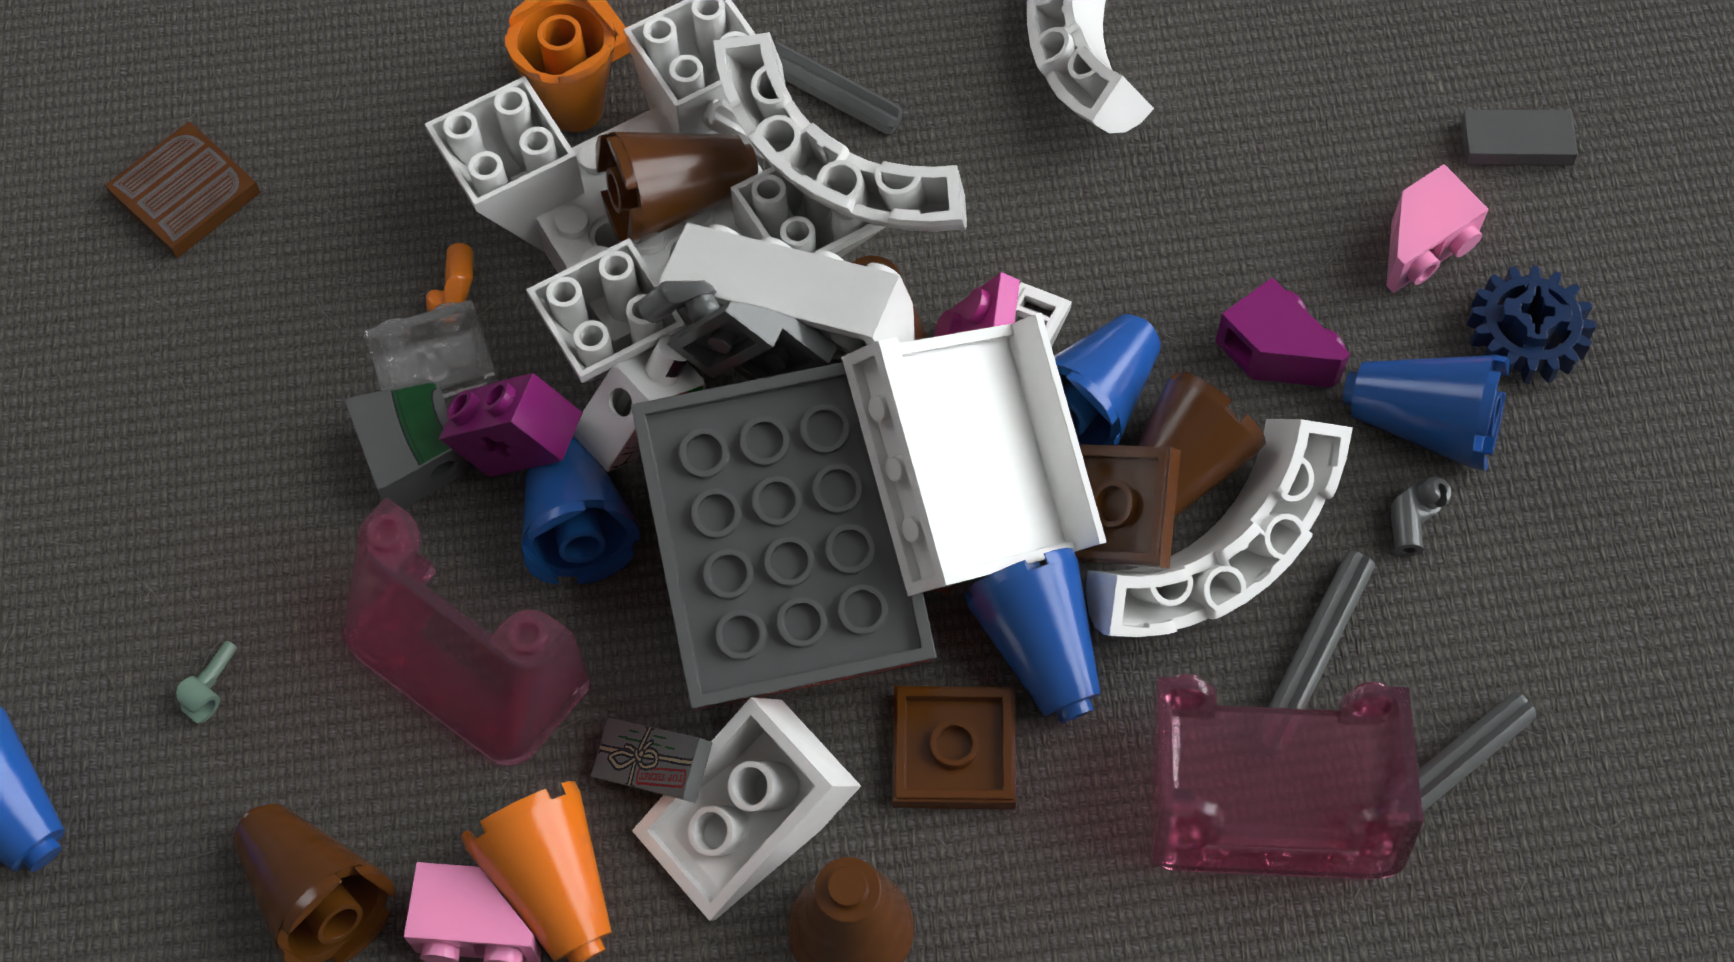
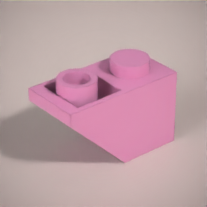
(1430, 224)
(464, 915)

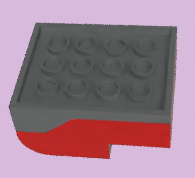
(775, 538)

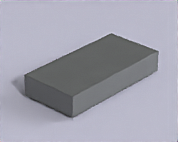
(1518, 137)

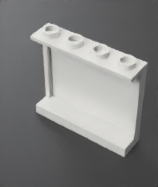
(972, 451)

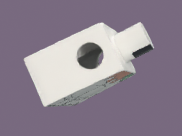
(608, 421)

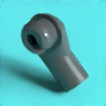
(672, 295)
(1413, 509)

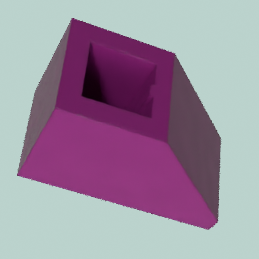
(1279, 340)

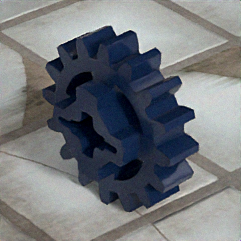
(1532, 318)

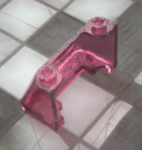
(489, 689)
(1284, 784)

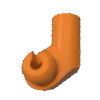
(457, 277)

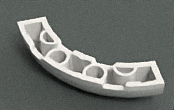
(1074, 60)
(820, 165)
(1242, 550)

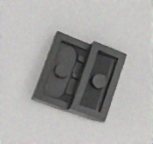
(752, 342)

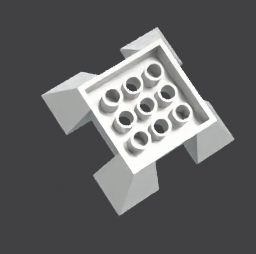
(550, 194)

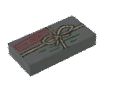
(652, 759)

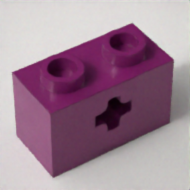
(510, 425)

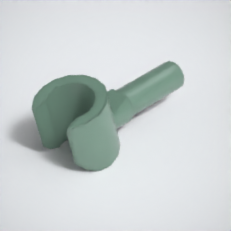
(195, 693)

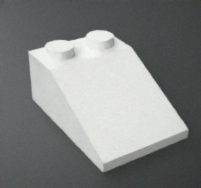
(757, 804)

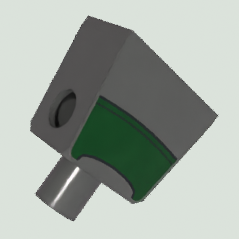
(402, 441)

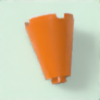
(565, 56)
(546, 871)

